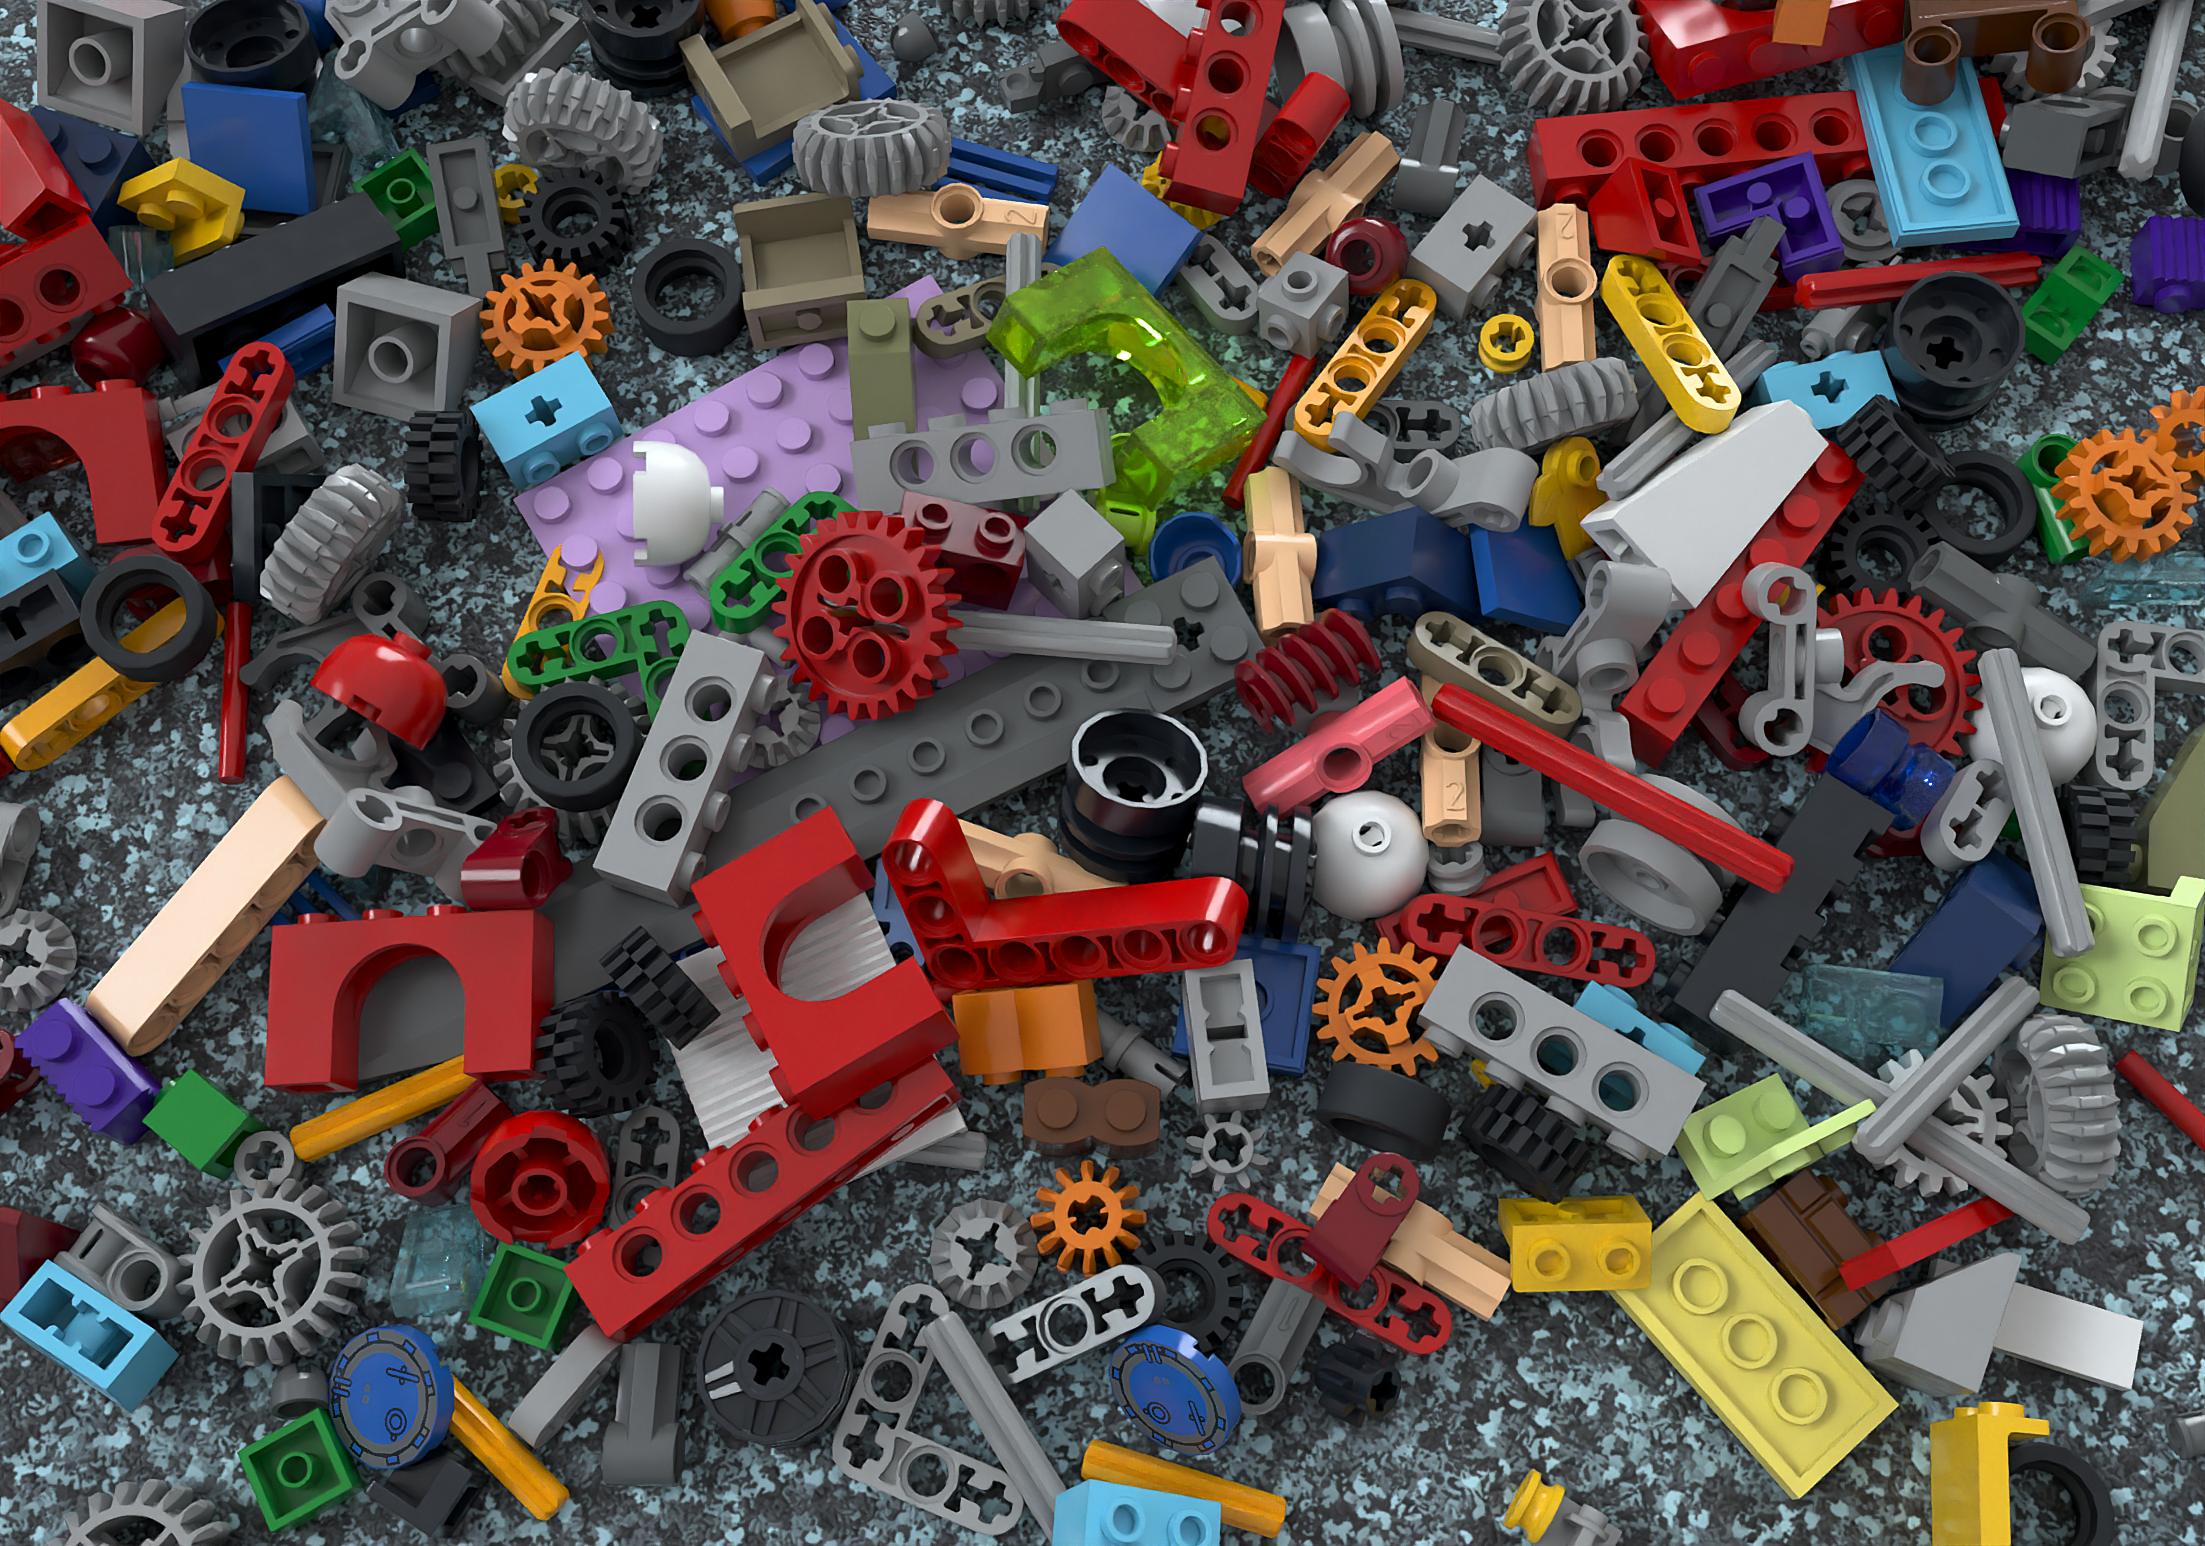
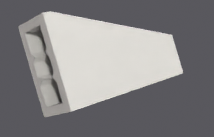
(1710, 499)

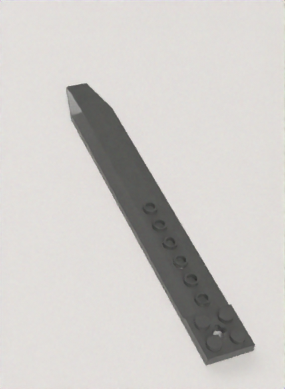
(957, 747)

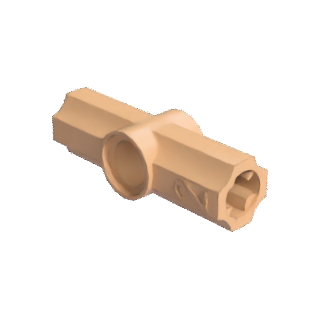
(1327, 201)
(927, 218)
(1564, 266)
(1277, 554)
(1448, 779)
(1005, 858)
(1431, 1252)

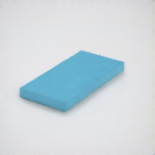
(1932, 162)

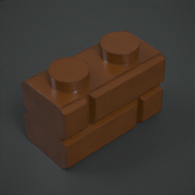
(1807, 1238)

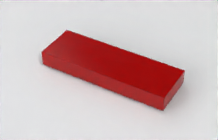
(1528, 885)
(1922, 1242)

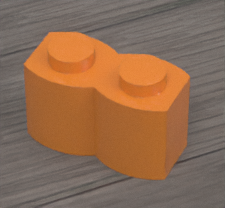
(1027, 1029)

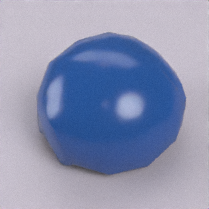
(1193, 538)

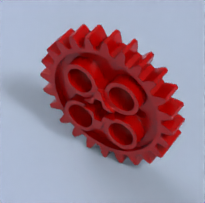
(1909, 637)
(850, 668)

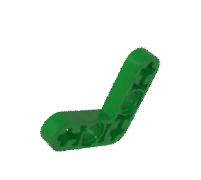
(780, 536)
(634, 653)

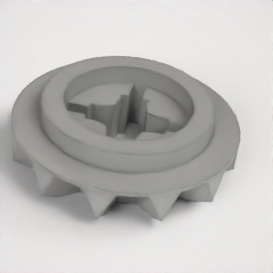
(1121, 122)
(1847, 203)
(798, 724)
(50, 945)
(994, 1284)

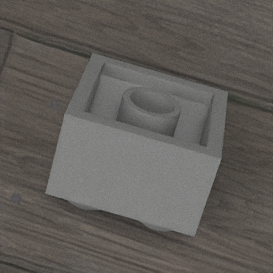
(109, 59)
(403, 346)
(1941, 1328)

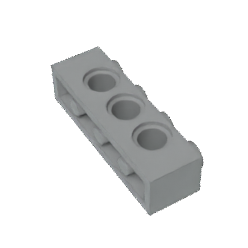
(1081, 459)
(706, 674)
(1660, 1089)

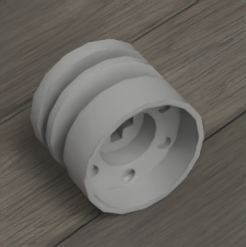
(1350, 45)

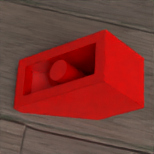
(1644, 215)

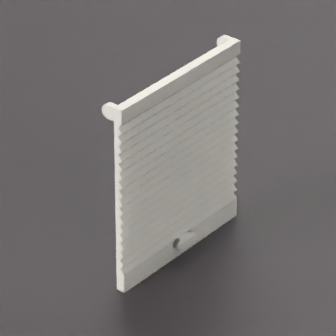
(731, 1075)

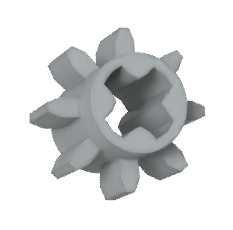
(1221, 1171)

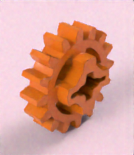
(545, 319)
(2123, 496)
(1355, 1021)

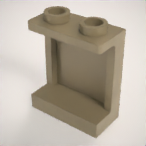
(773, 77)
(798, 267)

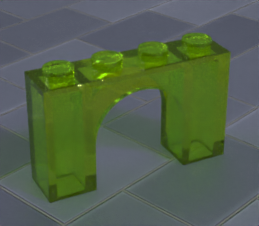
(1108, 311)

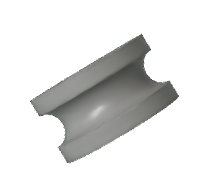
(1456, 869)
(259, 1147)

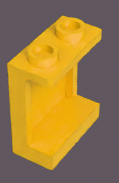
(1973, 1472)

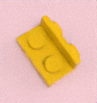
(189, 202)
(1577, 1243)

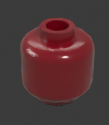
(1387, 249)
(117, 347)

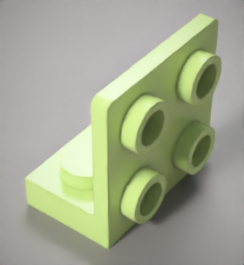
(2140, 958)
(1758, 1139)

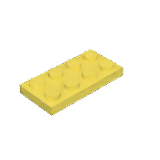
(1753, 1348)

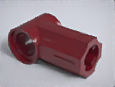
(454, 1142)

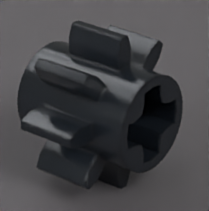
(1357, 1380)

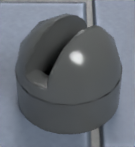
(912, 39)
(299, 1393)

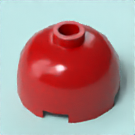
(387, 684)
(540, 1179)

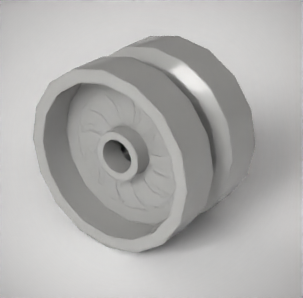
(1653, 874)

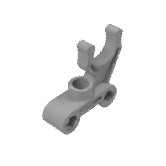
(401, 38)
(1476, 488)
(1599, 660)
(1808, 670)
(367, 819)

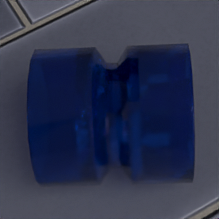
(1887, 769)

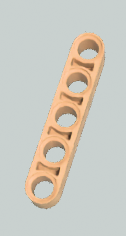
(209, 920)

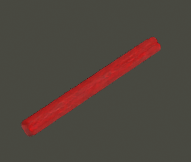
(1614, 788)

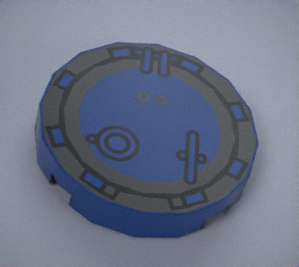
(1174, 1390)
(390, 1396)

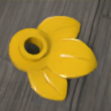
(1567, 493)

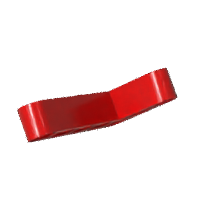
(1148, 62)
(1048, 936)

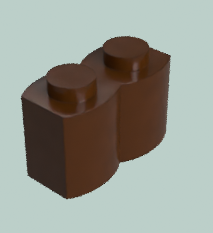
(1072, 1118)

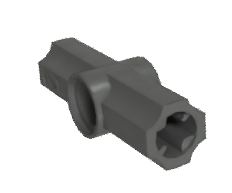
(2000, 612)

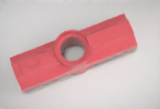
(1368, 730)

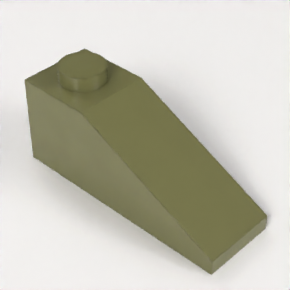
(882, 366)
(2172, 824)

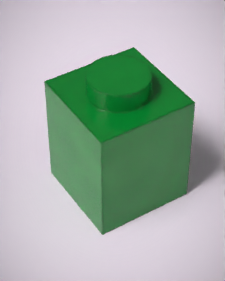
(202, 1122)

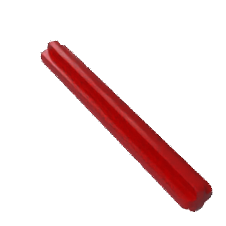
(1890, 282)

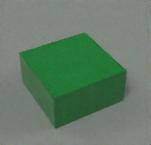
(404, 196)
(526, 1297)
(300, 1471)

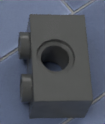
(2062, 135)

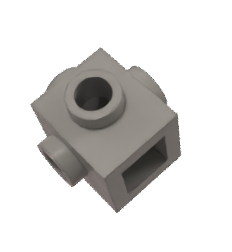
(1303, 304)

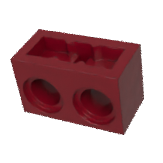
(975, 541)

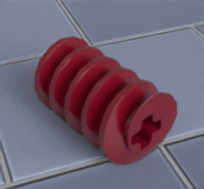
(1305, 665)

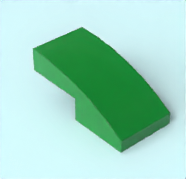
(2067, 302)

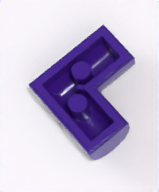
(1790, 195)

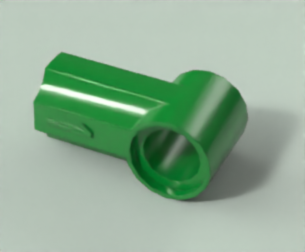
(2054, 533)

